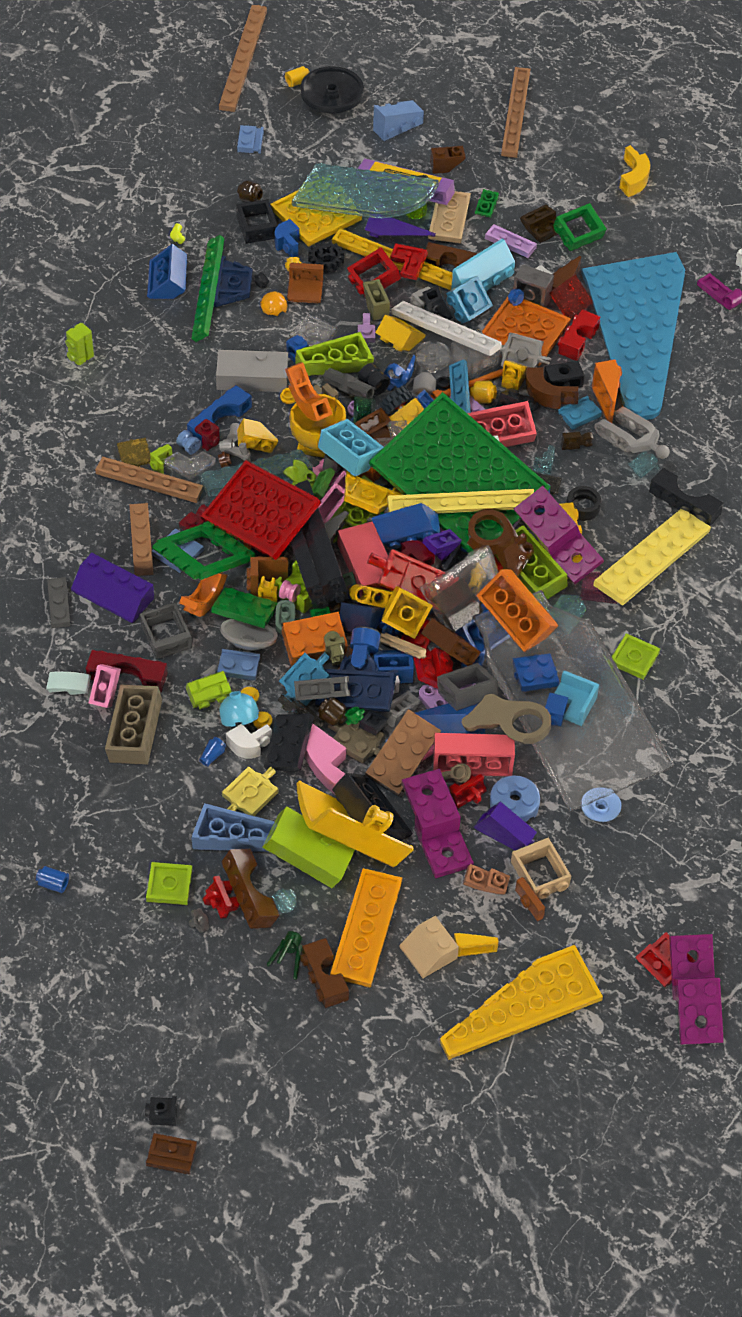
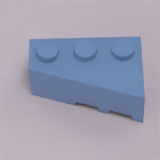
(396, 119)

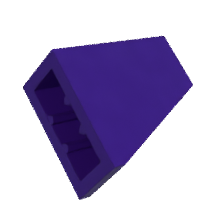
(505, 827)

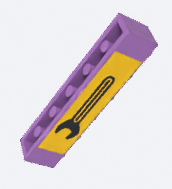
(442, 194)

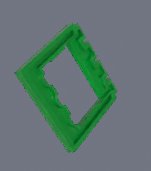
(168, 549)

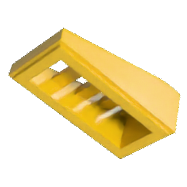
(475, 944)

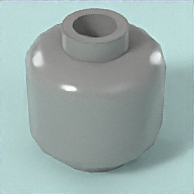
(424, 381)

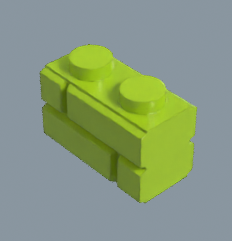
(79, 344)
(208, 690)

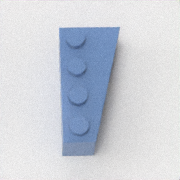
(229, 830)

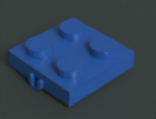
(535, 672)

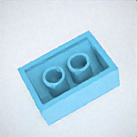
(349, 446)

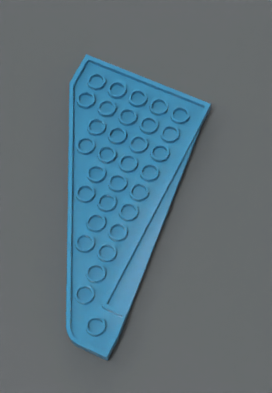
(638, 323)

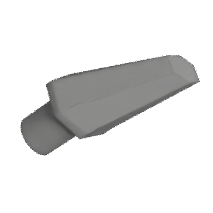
(210, 671)

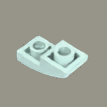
(71, 682)

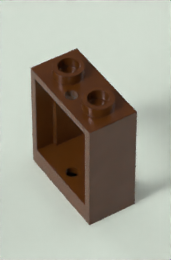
(451, 642)

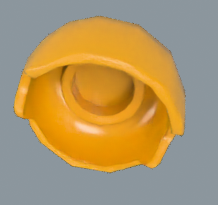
(273, 303)

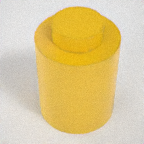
(296, 76)

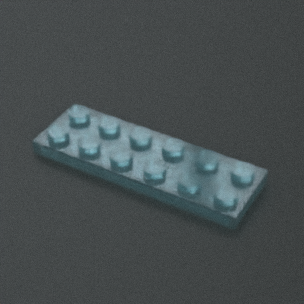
(216, 480)

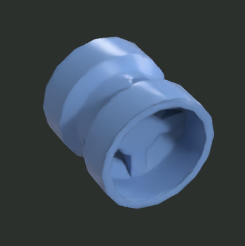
(187, 441)

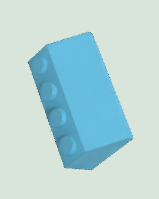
(489, 265)

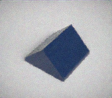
(360, 615)

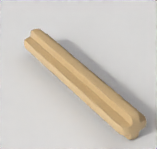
(403, 646)

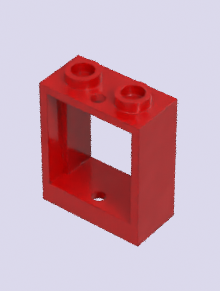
(378, 256)

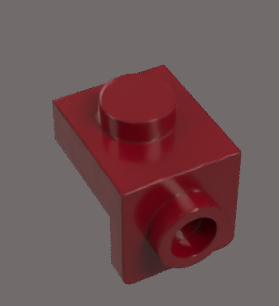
(209, 434)

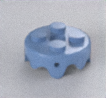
(524, 788)

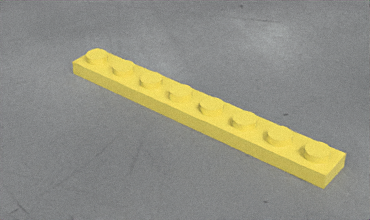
(462, 501)

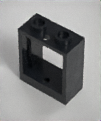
(251, 233)

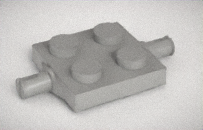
(523, 351)

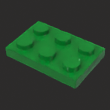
(244, 607)

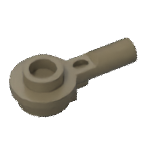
(459, 773)

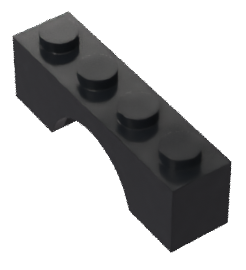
(704, 508)

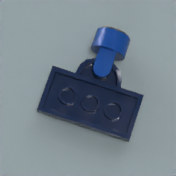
(367, 686)

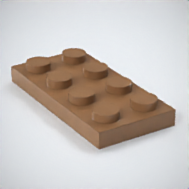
(402, 752)

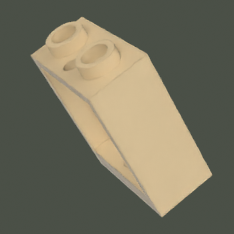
(536, 851)

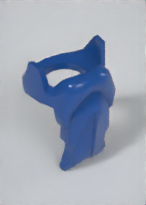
(405, 375)

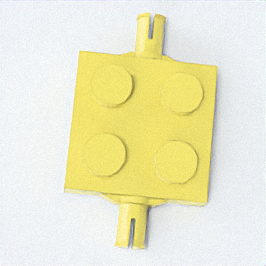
(250, 791)

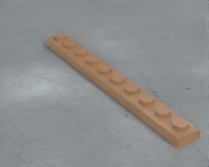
(243, 58)

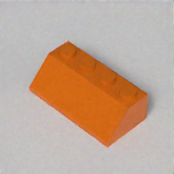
(517, 610)

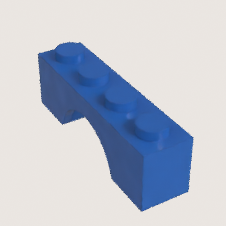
(233, 403)

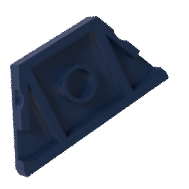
(233, 282)

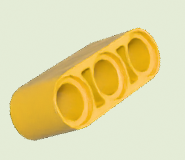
(369, 595)

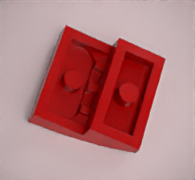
(657, 960)

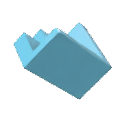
(581, 695)

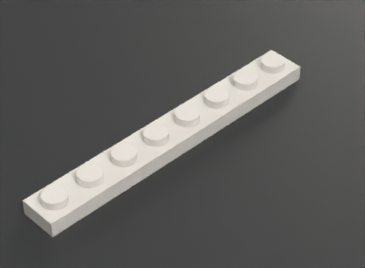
(447, 328)

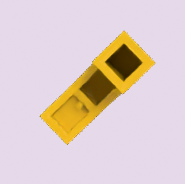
(637, 179)

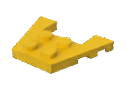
(366, 494)

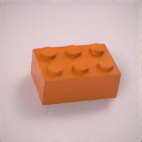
(308, 635)

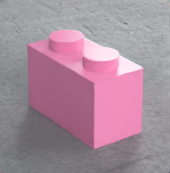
(104, 686)

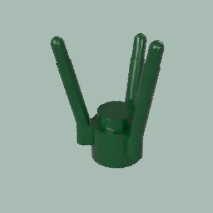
(289, 944)

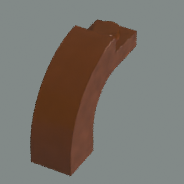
(548, 394)

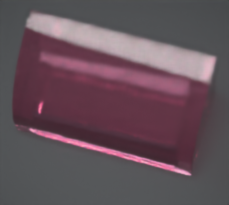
(590, 592)

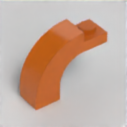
(307, 399)
(205, 595)

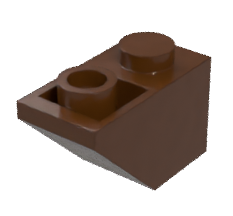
(446, 158)

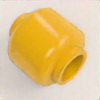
(483, 392)

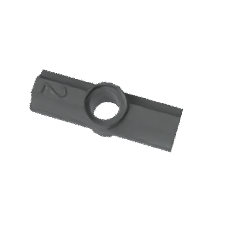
(348, 383)

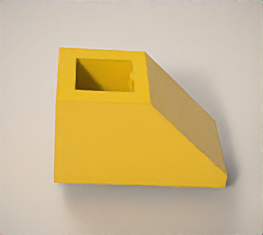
(513, 375)
(256, 436)

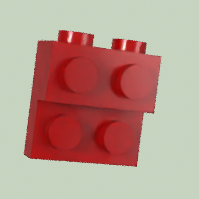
(433, 665)

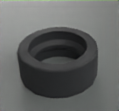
(587, 493)

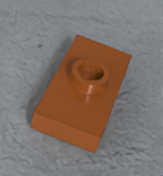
(529, 899)

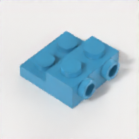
(468, 299)

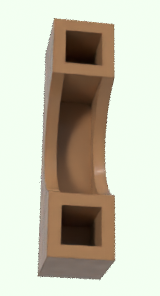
(141, 539)

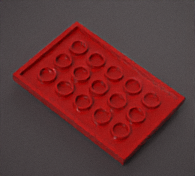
(261, 509)

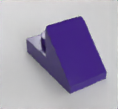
(442, 543)

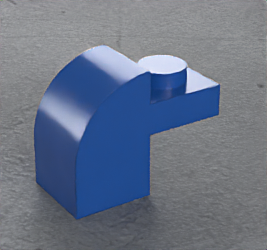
(286, 237)

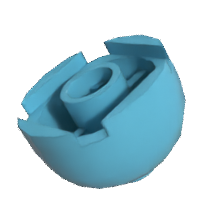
(238, 708)

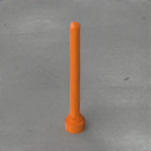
(487, 377)

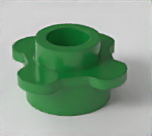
(354, 715)

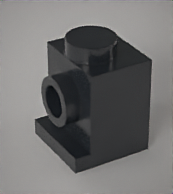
(167, 1115)

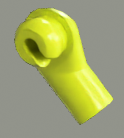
(176, 234)

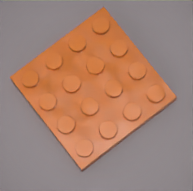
(529, 321)

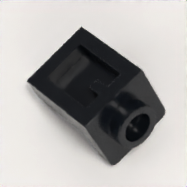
(373, 723)

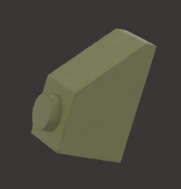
(376, 299)

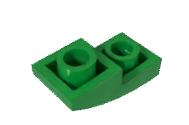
(487, 203)

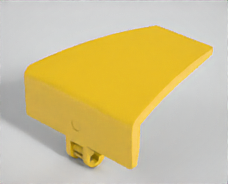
(329, 818)

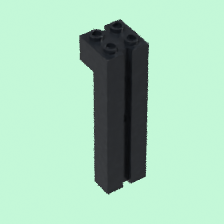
(318, 560)

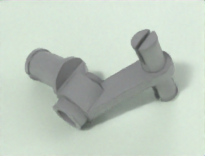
(229, 444)

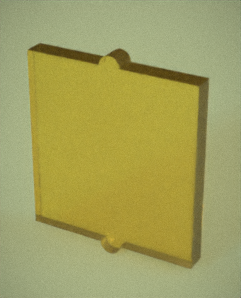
(134, 452)

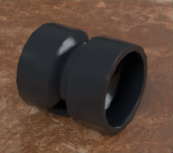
(373, 376)

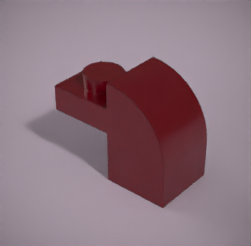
(418, 551)

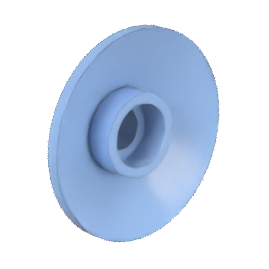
(610, 808)

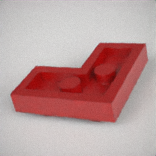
(411, 257)

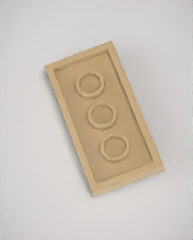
(450, 219)

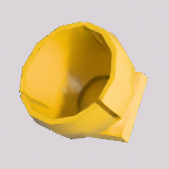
(308, 431)

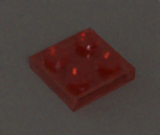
(571, 297)

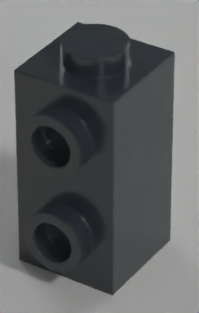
(437, 303)

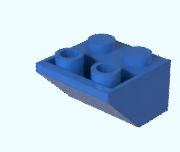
(395, 662)

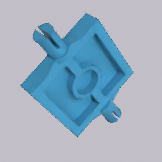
(304, 669)

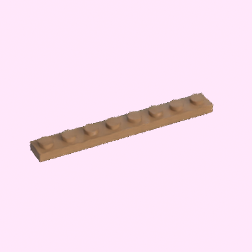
(515, 112)

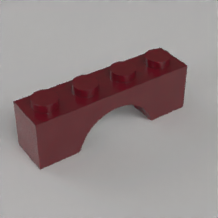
(147, 671)

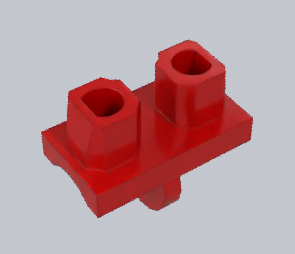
(469, 791)
(218, 897)

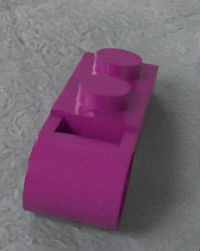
(720, 292)

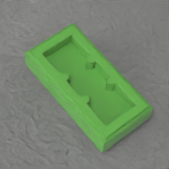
(322, 483)

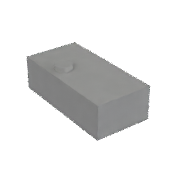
(252, 370)

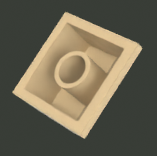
(430, 947)

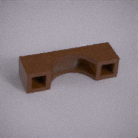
(257, 909)

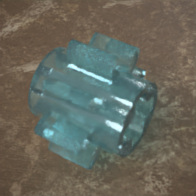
(284, 900)

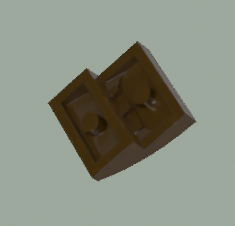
(540, 223)

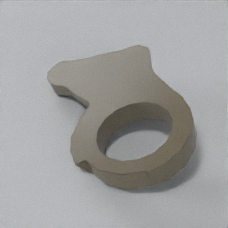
(500, 712)

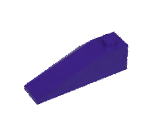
(395, 227)

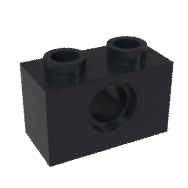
(565, 374)

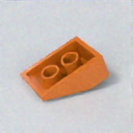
(605, 386)

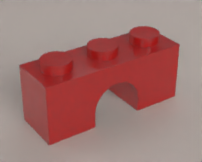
(573, 342)

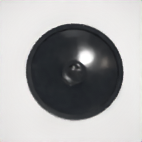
(332, 89)

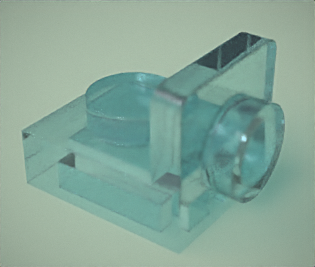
(545, 464)

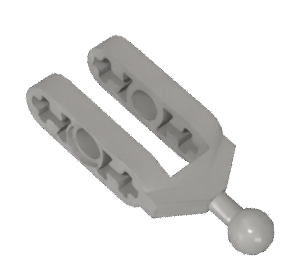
(626, 441)

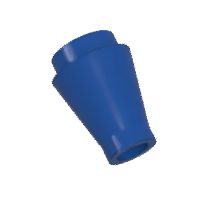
(214, 748)

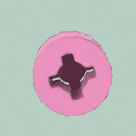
(289, 591)

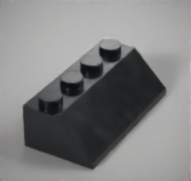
(359, 793)

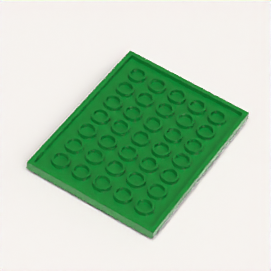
(453, 454)

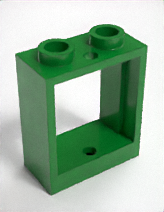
(592, 220)

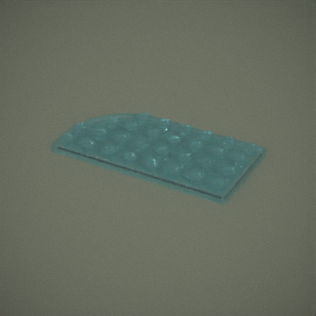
(363, 192)

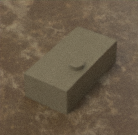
(133, 724)

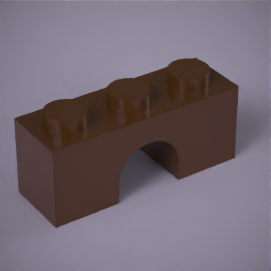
(440, 255)
(330, 988)

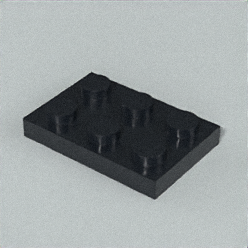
(288, 741)

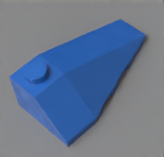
(448, 719)

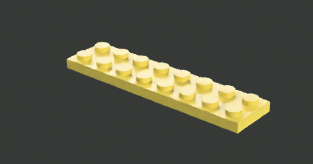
(651, 556)

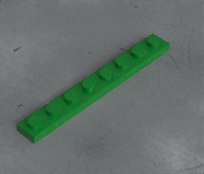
(208, 288)

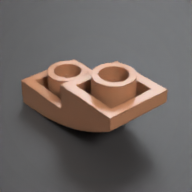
(488, 881)

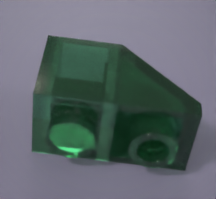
(362, 407)

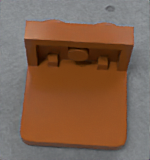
(305, 282)
(265, 567)

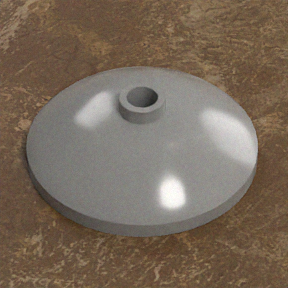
(248, 636)

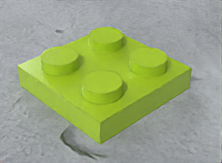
(635, 656)
(169, 883)

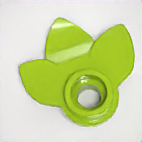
(299, 473)

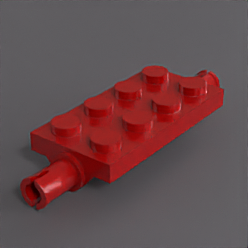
(404, 572)

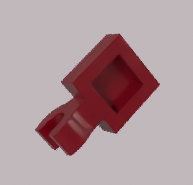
(192, 520)

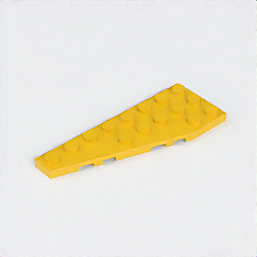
(539, 994)

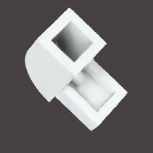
(247, 744)

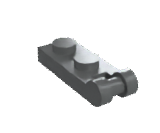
(321, 688)

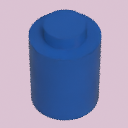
(52, 879)

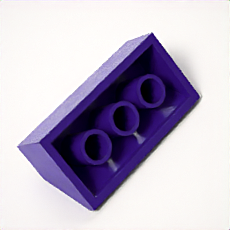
(112, 588)

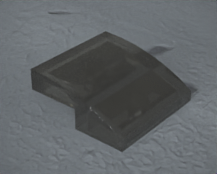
(458, 605)

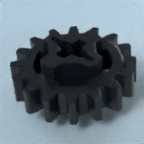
(327, 255)

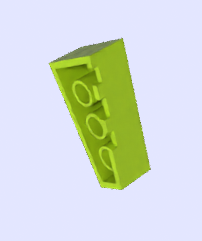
(341, 354)

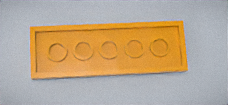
(366, 927)

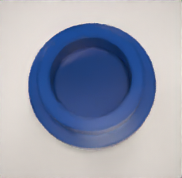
(516, 296)

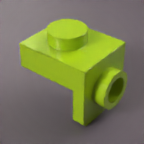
(157, 458)

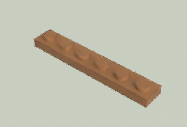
(149, 479)

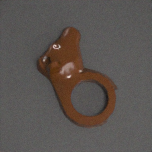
(509, 547)

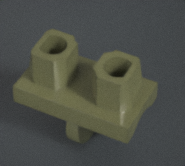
(334, 647)

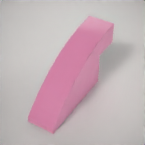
(333, 498)
(324, 757)

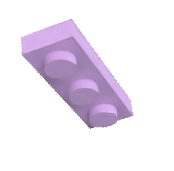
(514, 242)

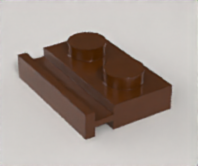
(171, 1153)

